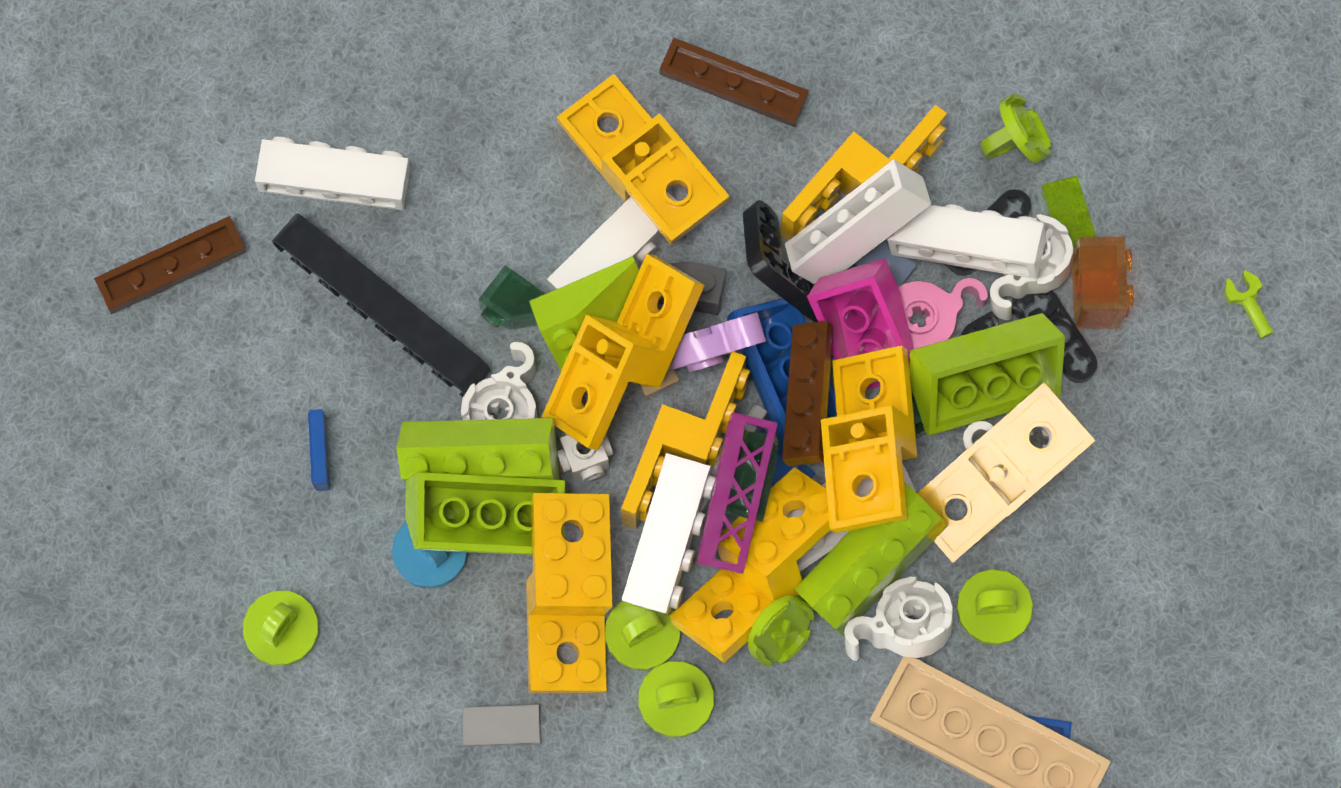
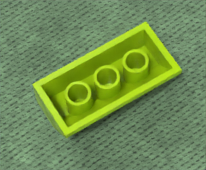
(985, 372)
(479, 448)
(473, 512)
(868, 562)

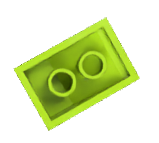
(564, 309)

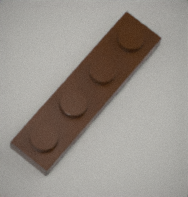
(733, 82)
(170, 265)
(807, 392)

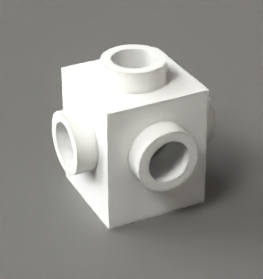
(583, 466)

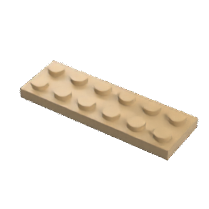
(981, 733)

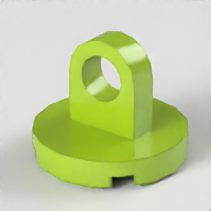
(1021, 130)
(994, 607)
(280, 628)
(780, 630)
(640, 637)
(676, 699)

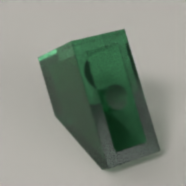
(507, 301)
(746, 475)

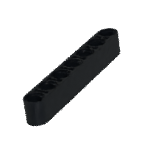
(381, 303)

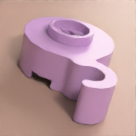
(707, 345)

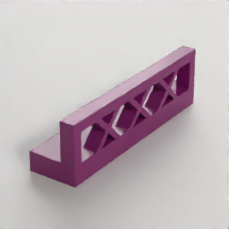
(721, 491)

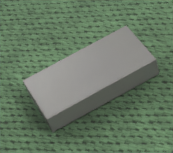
(501, 725)

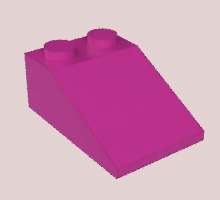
(863, 310)

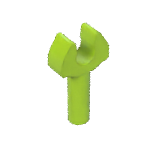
(1249, 302)

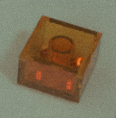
(1100, 282)

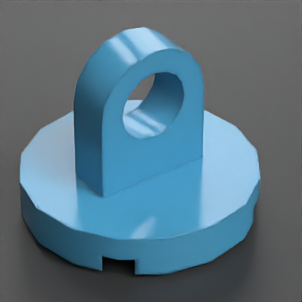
(425, 567)

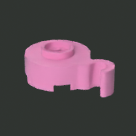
(938, 308)

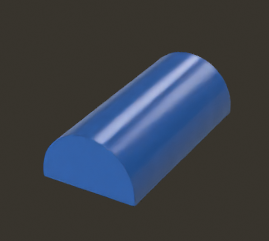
(771, 359)

